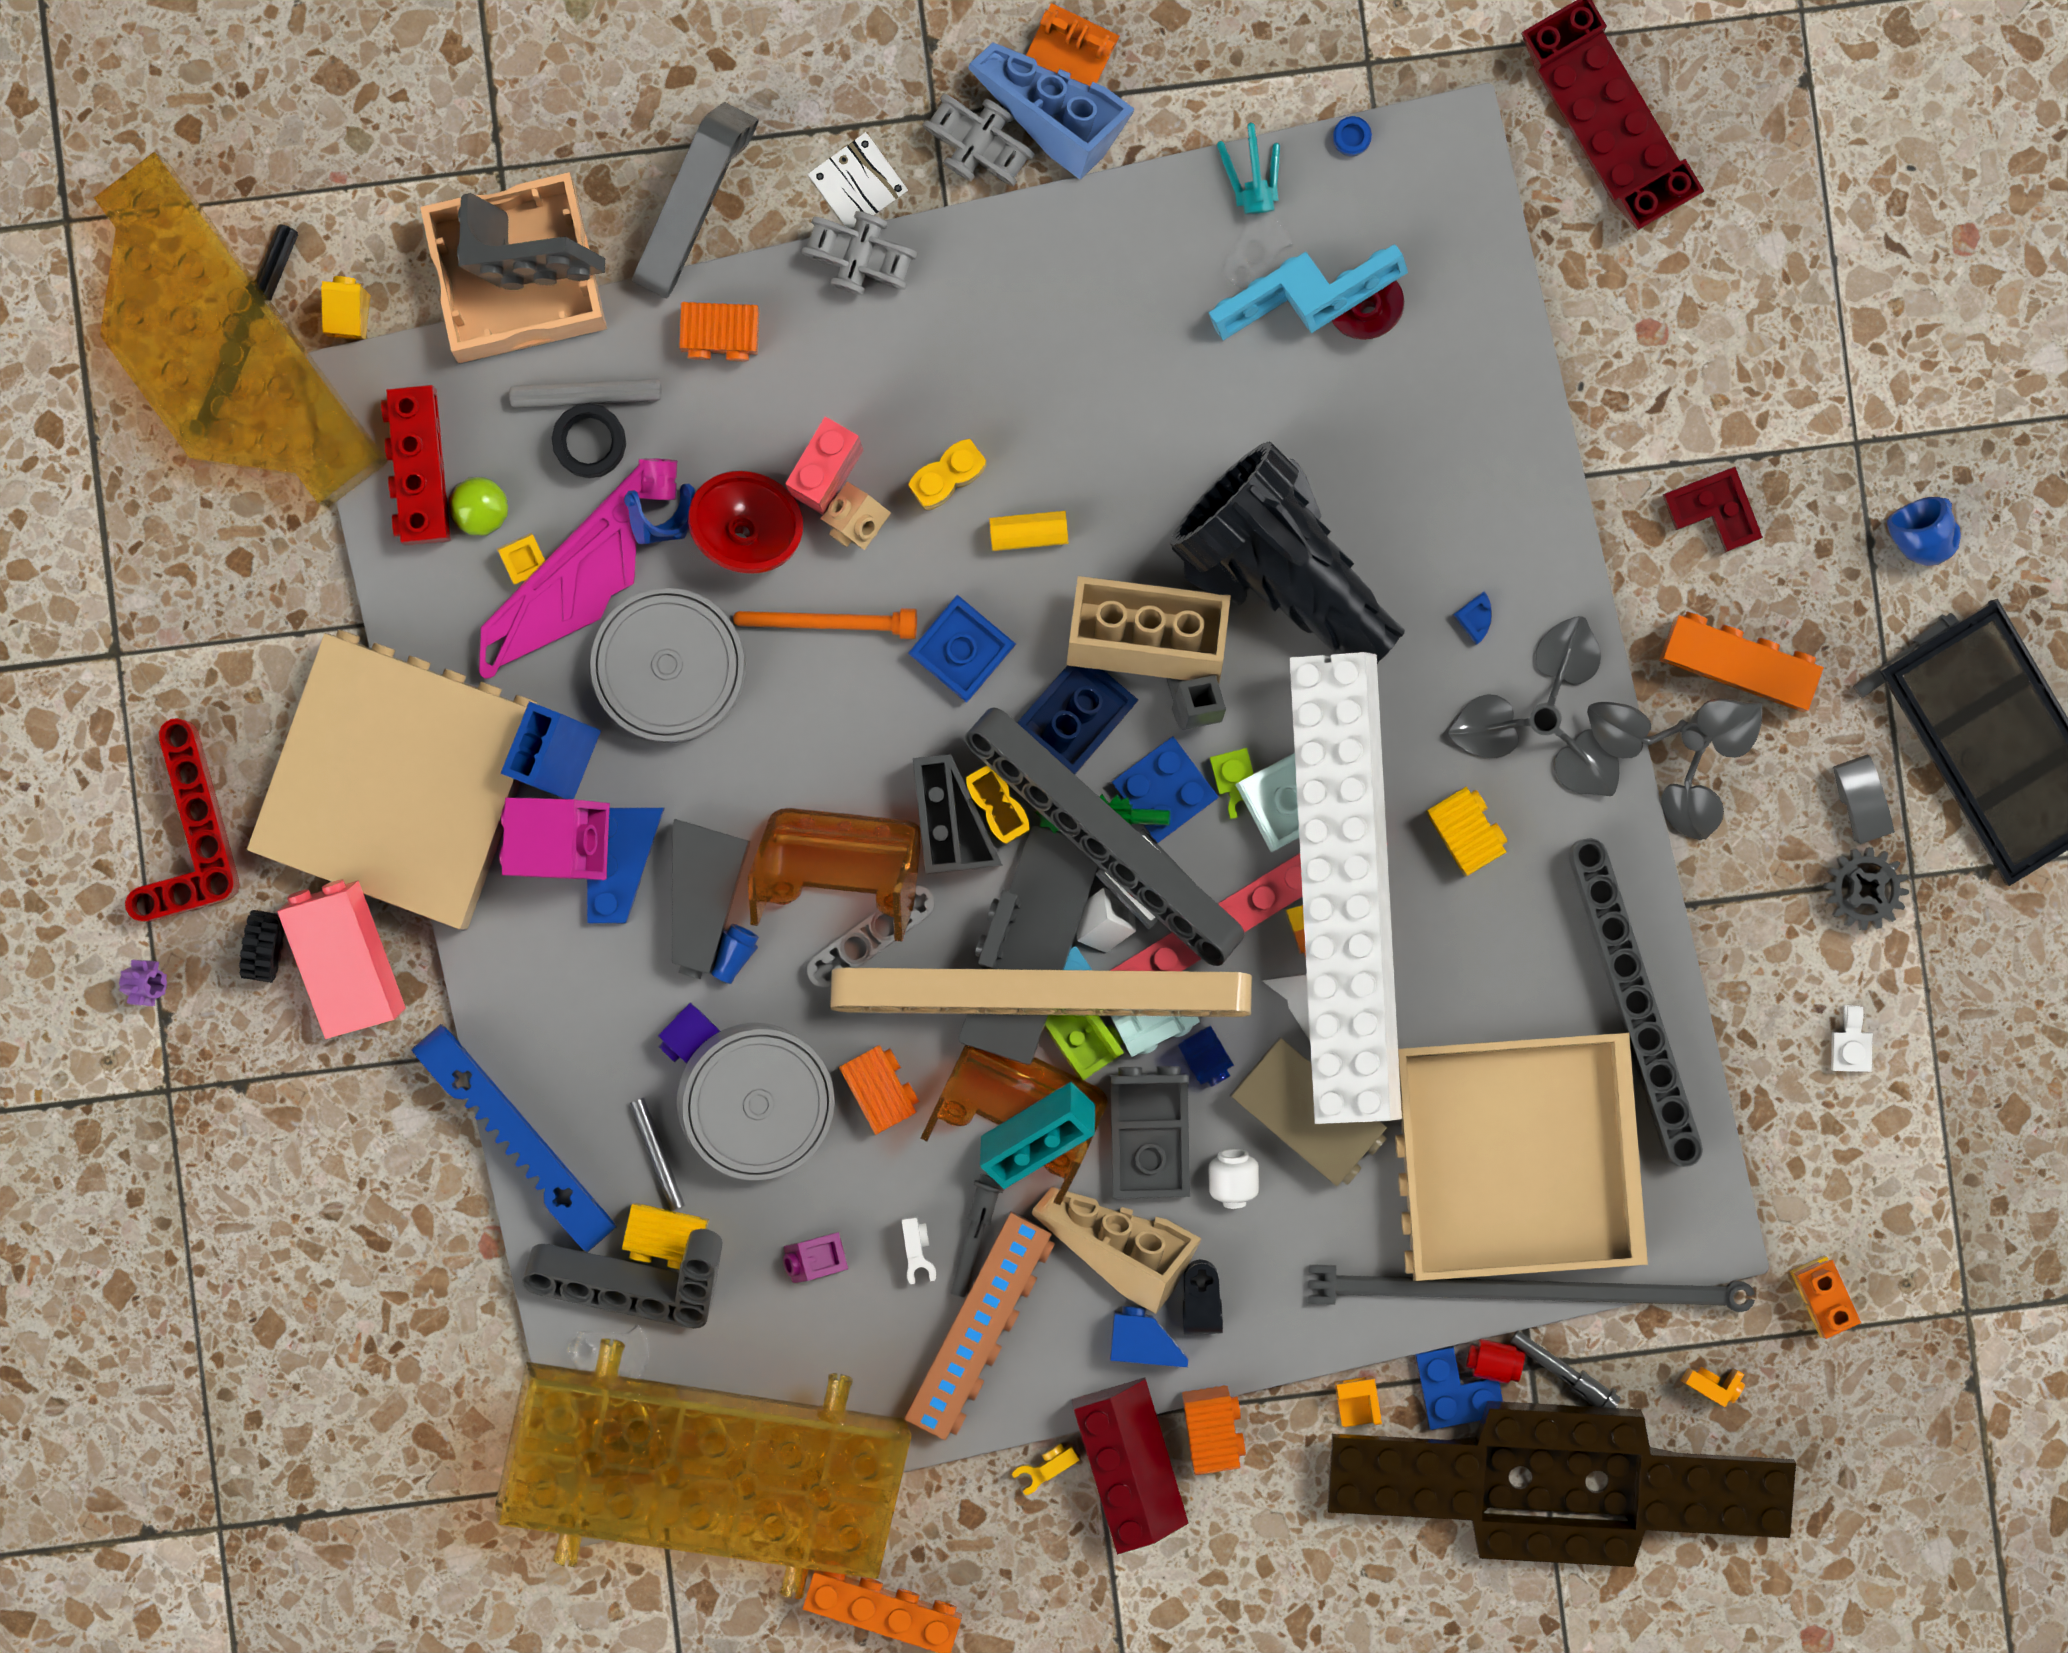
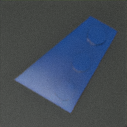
(629, 845)

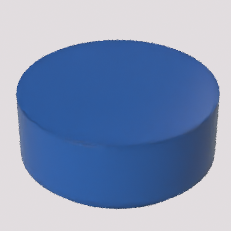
(1352, 136)

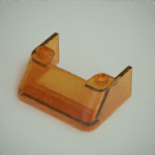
(836, 854)
(1002, 1089)

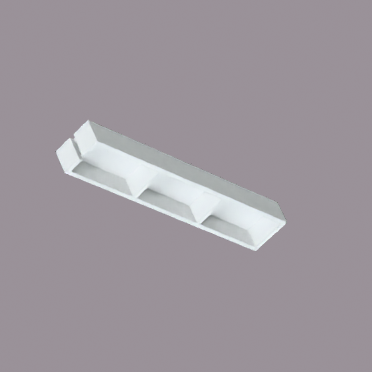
(1345, 888)

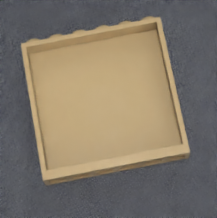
(392, 780)
(1520, 1157)

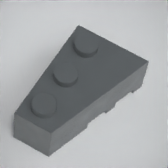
(949, 820)

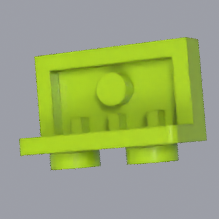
(1084, 1042)

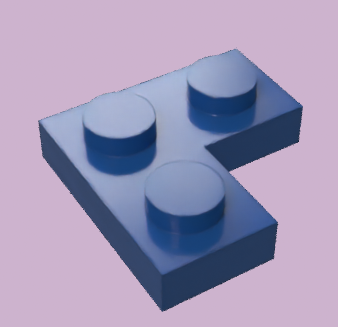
(1444, 1396)

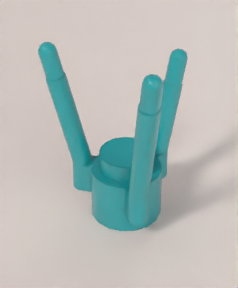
(1257, 195)

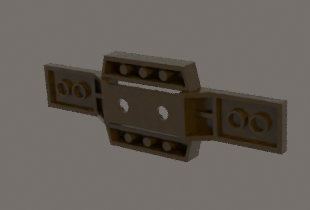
(1560, 1450)

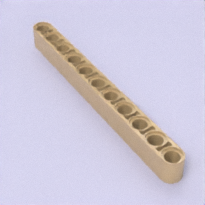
(1041, 992)

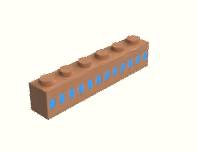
(978, 1326)

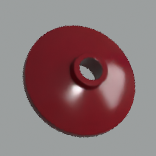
(1388, 310)

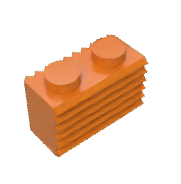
(719, 329)
(879, 1088)
(1212, 1429)

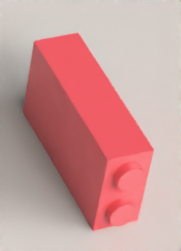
(824, 465)
(341, 958)

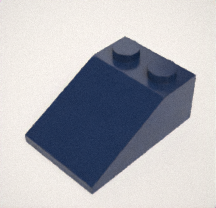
(1077, 714)

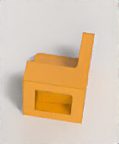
(1358, 1401)

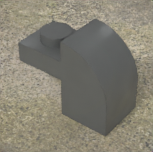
(1196, 702)

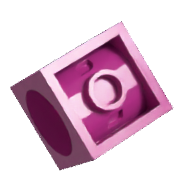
(555, 838)

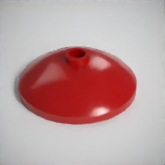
(748, 506)

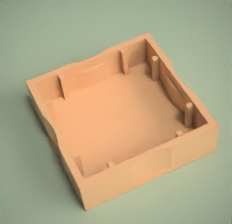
(496, 320)

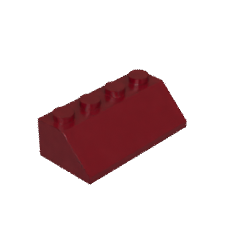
(1130, 1464)

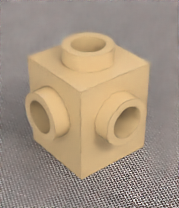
(854, 517)

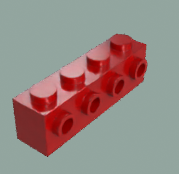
(417, 465)

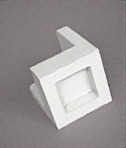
(1105, 921)

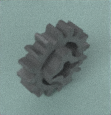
(1852, 900)

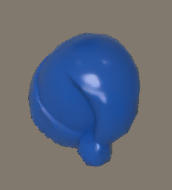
(1925, 531)

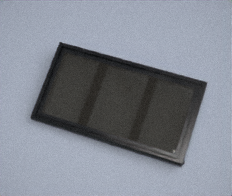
(1991, 736)

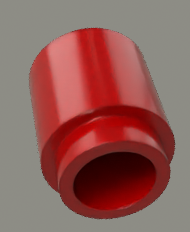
(1495, 1361)

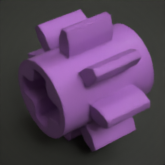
(143, 982)

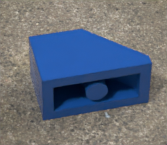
(1143, 1340)

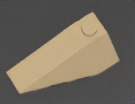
(1130, 1252)

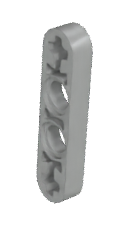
(873, 940)

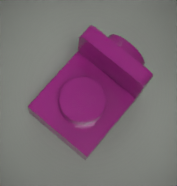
(814, 1258)

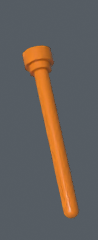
(901, 623)

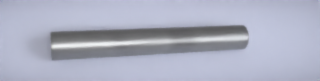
(657, 1154)

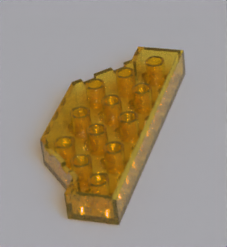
(216, 348)

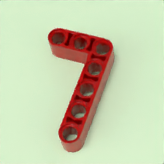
(195, 833)

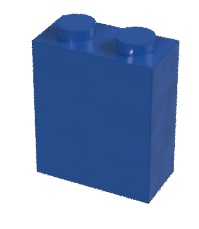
(550, 751)

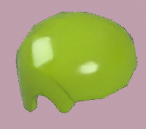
(478, 506)

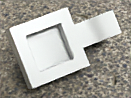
(1852, 1048)
(915, 1238)

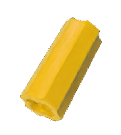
(1028, 530)

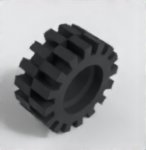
(261, 946)

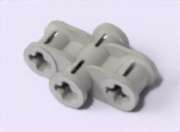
(967, 132)
(873, 257)

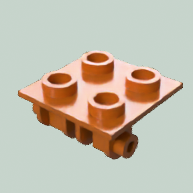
(1072, 45)

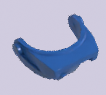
(672, 529)

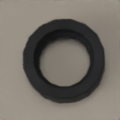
(576, 414)

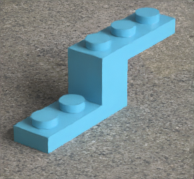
(1308, 291)

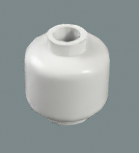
(1233, 1178)

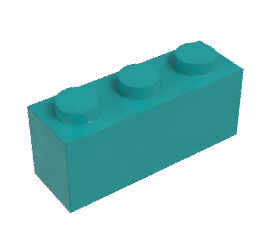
(1037, 1135)

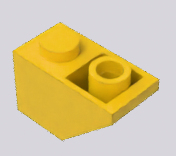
(344, 308)

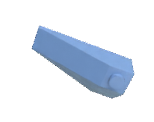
(1062, 115)

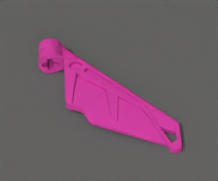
(579, 575)

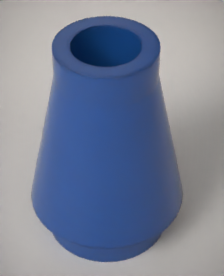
(734, 951)

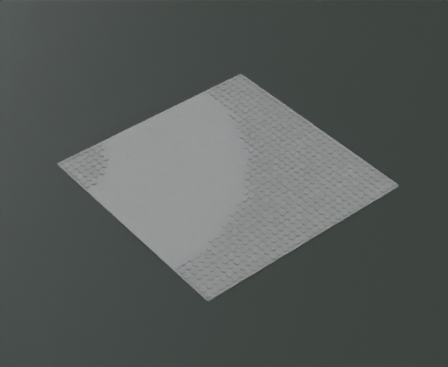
(1093, 383)

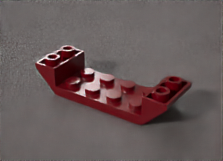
(1608, 114)

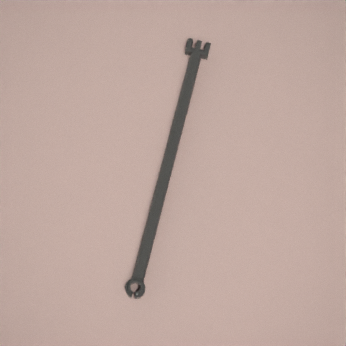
(1524, 1290)

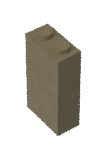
(1282, 1099)

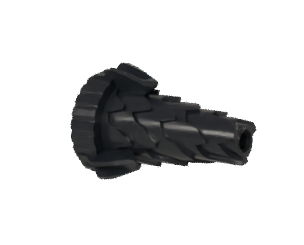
(1265, 534)

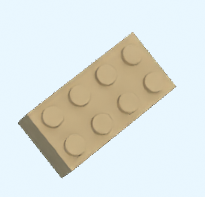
(1148, 629)

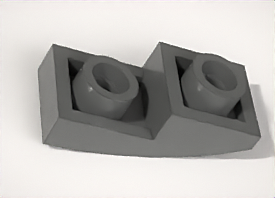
(1865, 799)

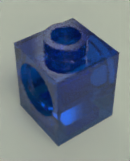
(1206, 1056)

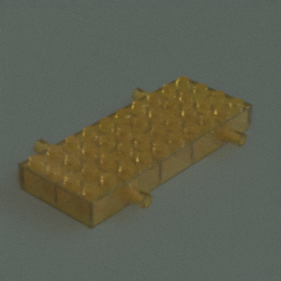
(702, 1470)

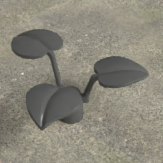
(1488, 722)
(1724, 722)

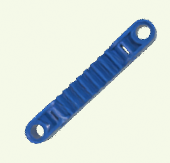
(443, 1059)

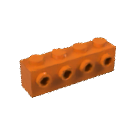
(1742, 663)
(884, 1611)

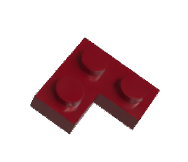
(1723, 500)

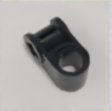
(1202, 1305)

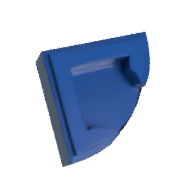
(1476, 617)

